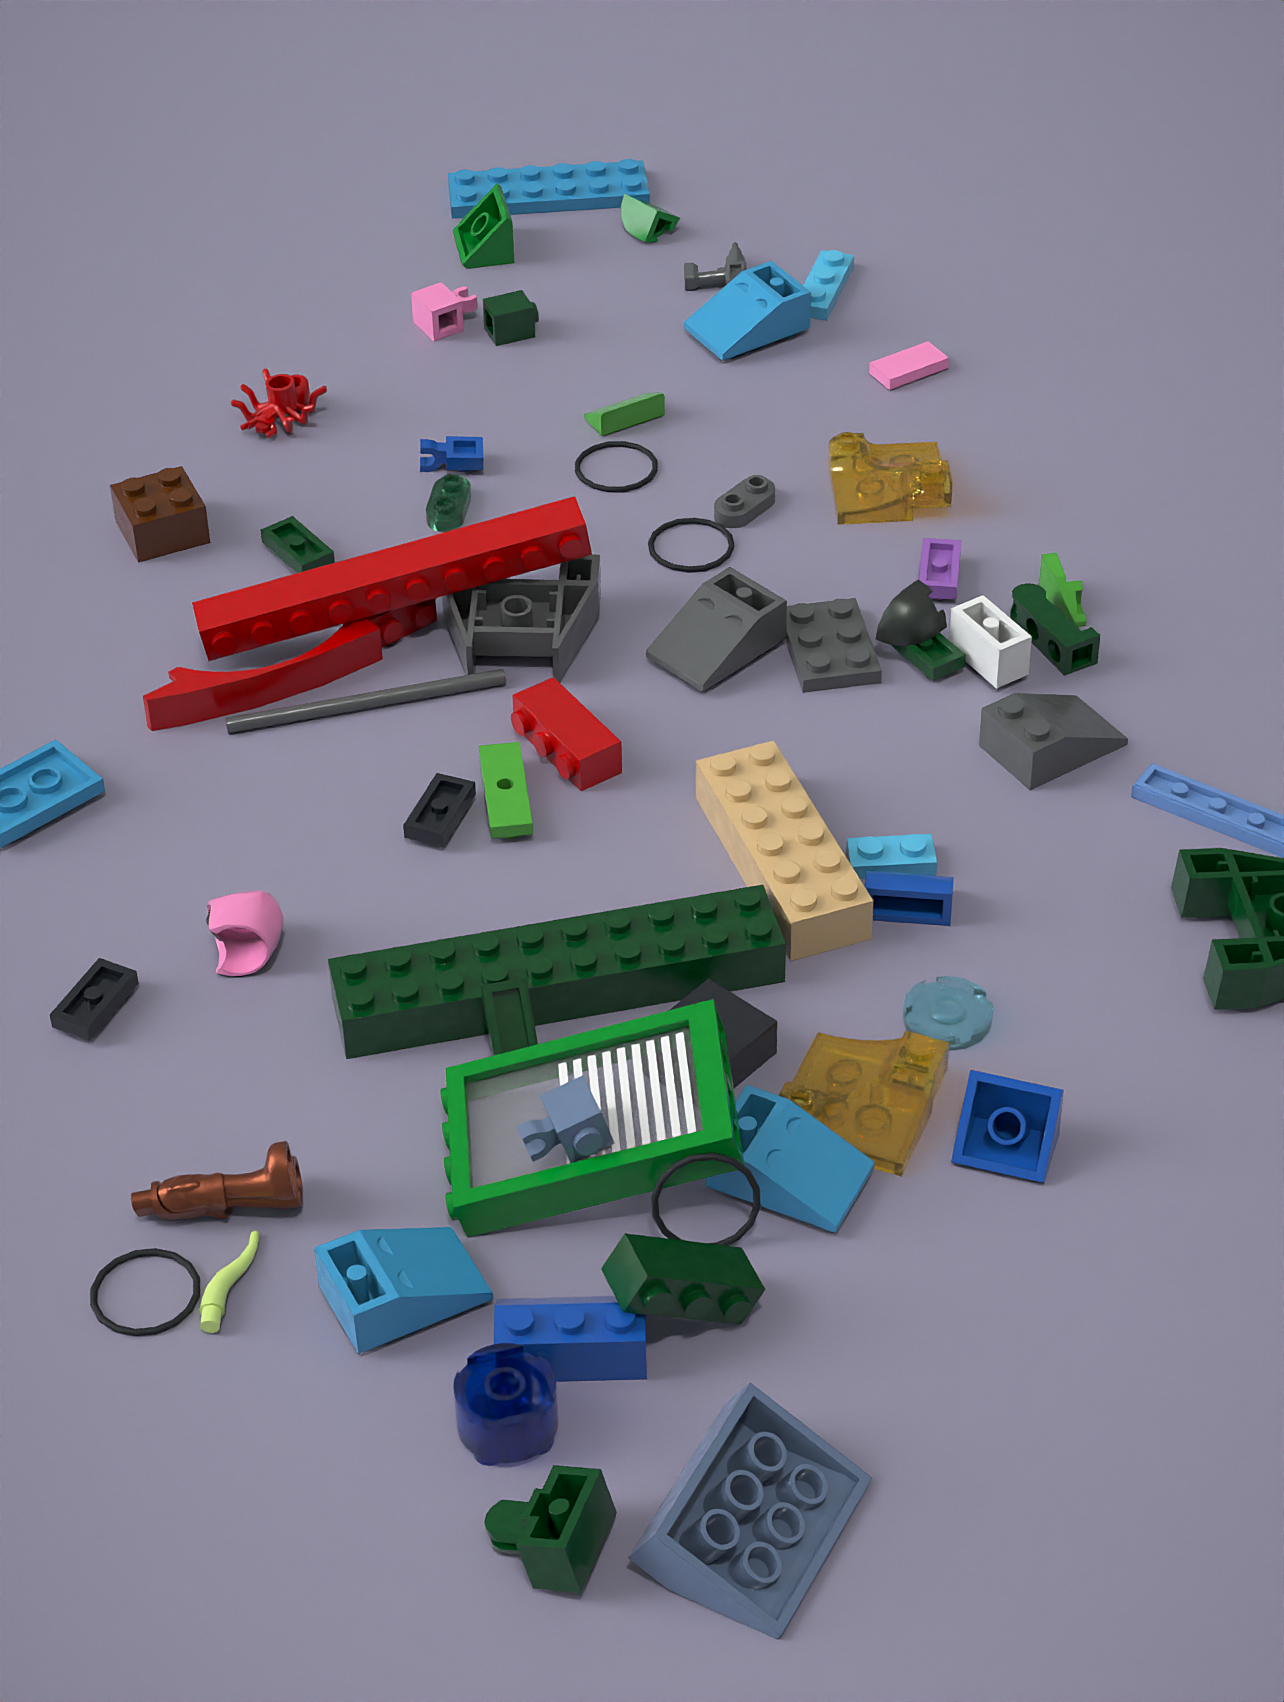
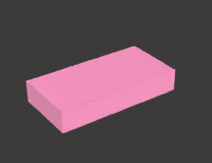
(908, 365)

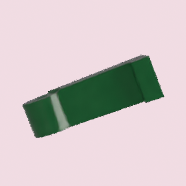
(1052, 631)

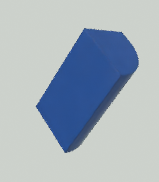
(910, 897)

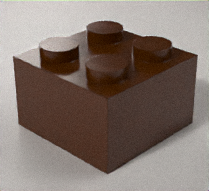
(160, 513)

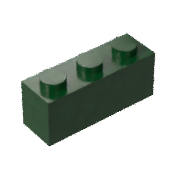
(682, 1279)

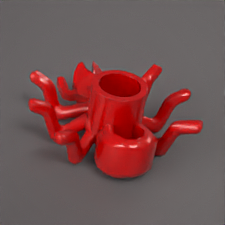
(284, 396)

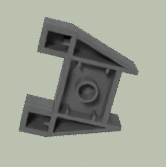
(527, 616)

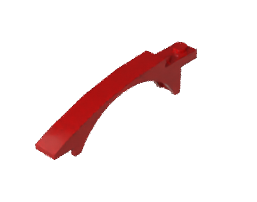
(209, 695)

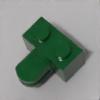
(557, 1528)

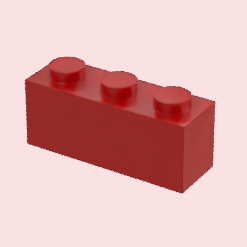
(566, 734)

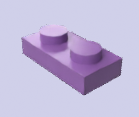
(940, 567)

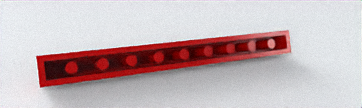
(391, 578)

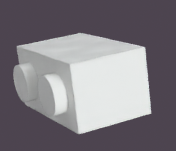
(990, 641)

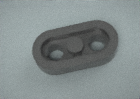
(744, 502)

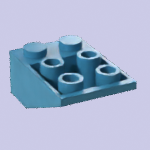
(752, 312)
(795, 1161)
(397, 1281)

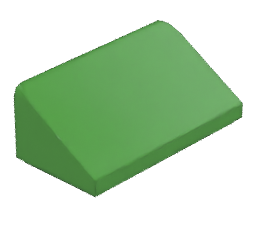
(627, 413)

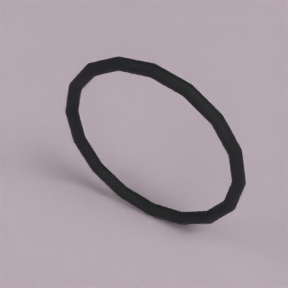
(616, 488)
(691, 568)
(705, 1157)
(149, 1330)

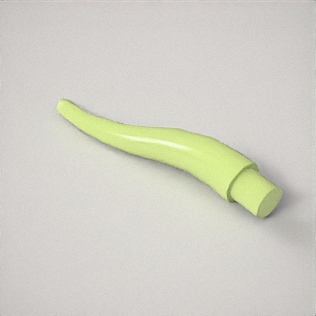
(215, 1294)

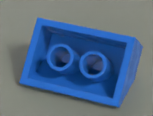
(577, 1335)

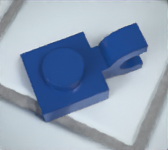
(458, 453)

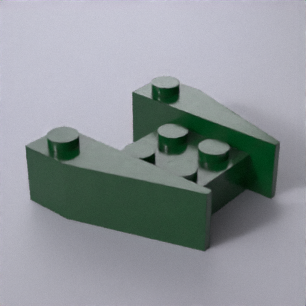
(1251, 890)

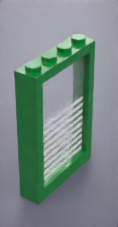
(659, 1088)

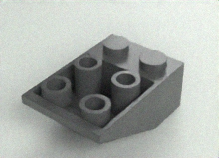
(720, 629)

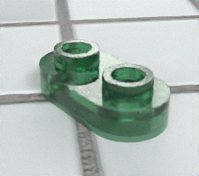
(448, 503)

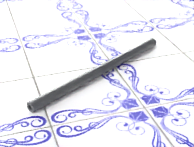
(365, 701)

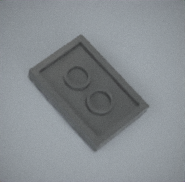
(831, 645)

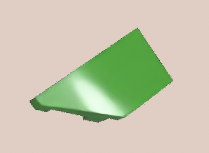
(1061, 594)

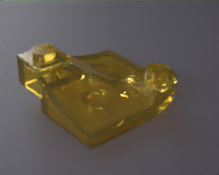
(885, 479)
(872, 1091)

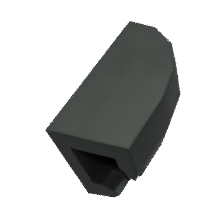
(911, 617)

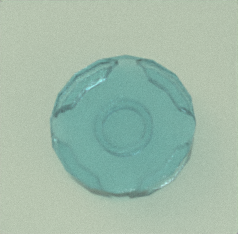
(949, 1011)

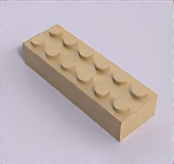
(785, 846)

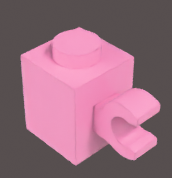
(440, 310)

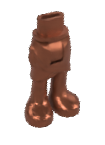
(216, 1194)

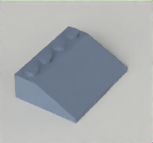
(752, 1514)

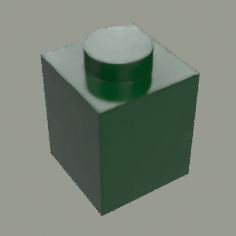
(509, 317)

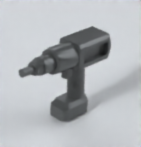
(734, 265)

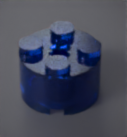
(506, 1404)

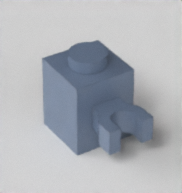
(571, 1121)

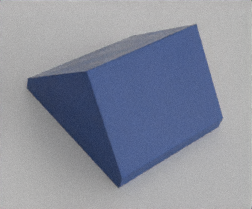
(1008, 1126)

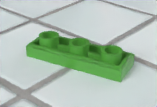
(505, 790)

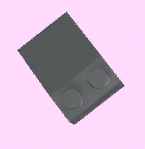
(1045, 735)

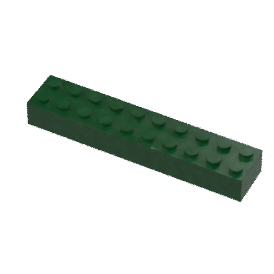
(571, 968)

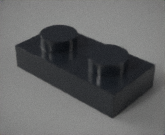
(439, 809)
(94, 999)

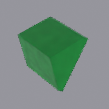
(486, 232)

